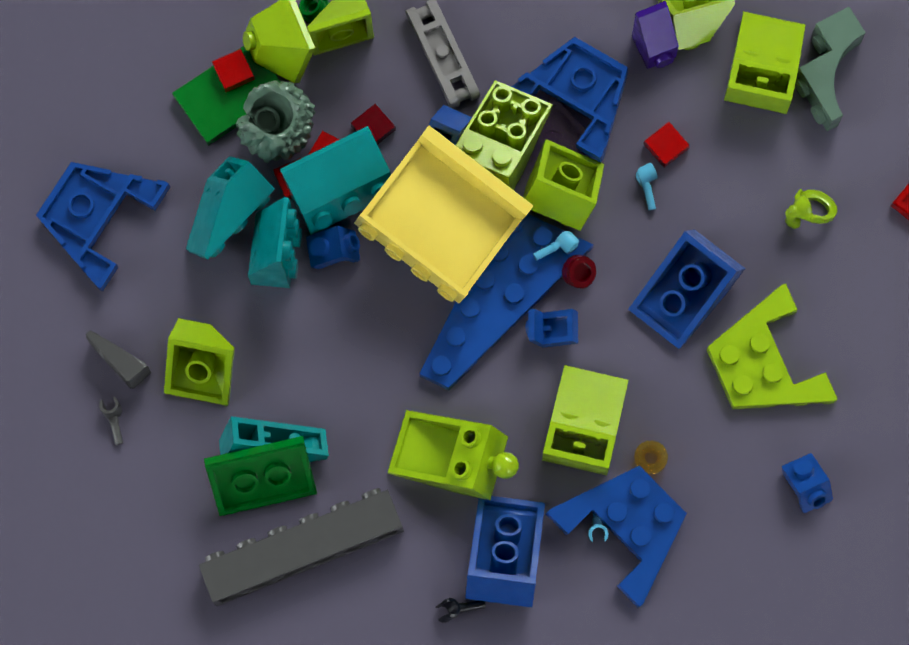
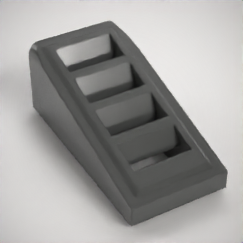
(126, 366)

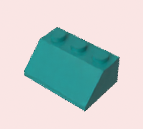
(336, 180)

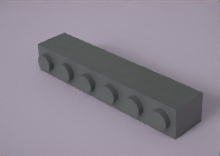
(300, 547)

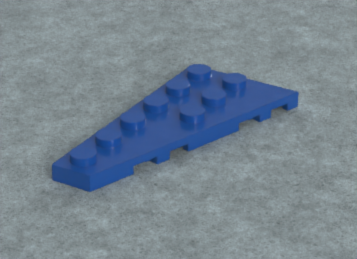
(498, 300)

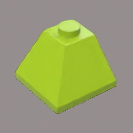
(697, 20)
(341, 25)
(280, 40)
(198, 363)

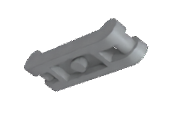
(443, 53)

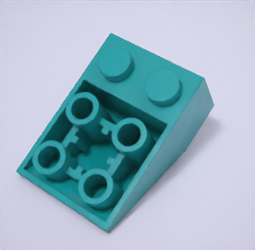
(226, 203)
(274, 245)

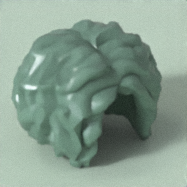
(276, 121)

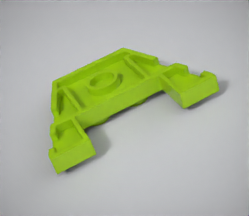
(753, 367)

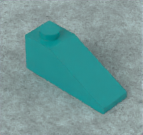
(249, 433)

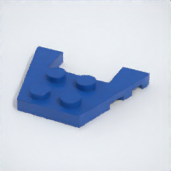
(585, 82)
(84, 206)
(637, 515)

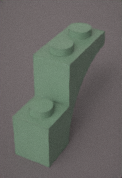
(815, 80)

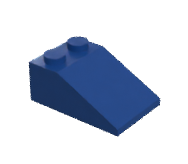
(686, 288)
(505, 551)

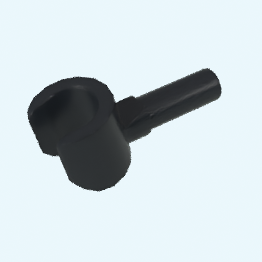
(455, 608)

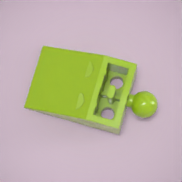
(452, 454)

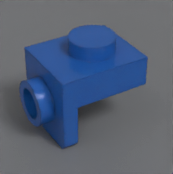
(333, 247)
(552, 327)
(808, 482)

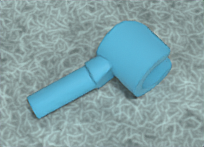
(645, 175)
(566, 241)
(597, 523)

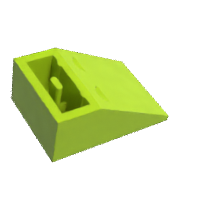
(765, 63)
(505, 131)
(585, 420)

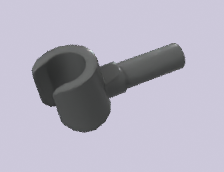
(112, 416)

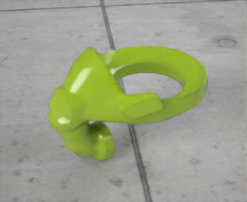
(802, 208)

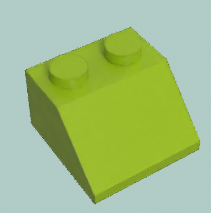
(564, 185)

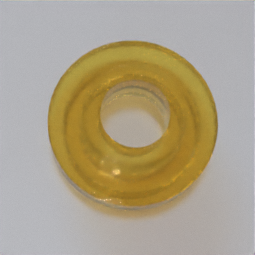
(651, 447)

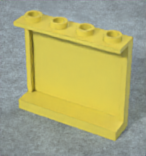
(443, 215)

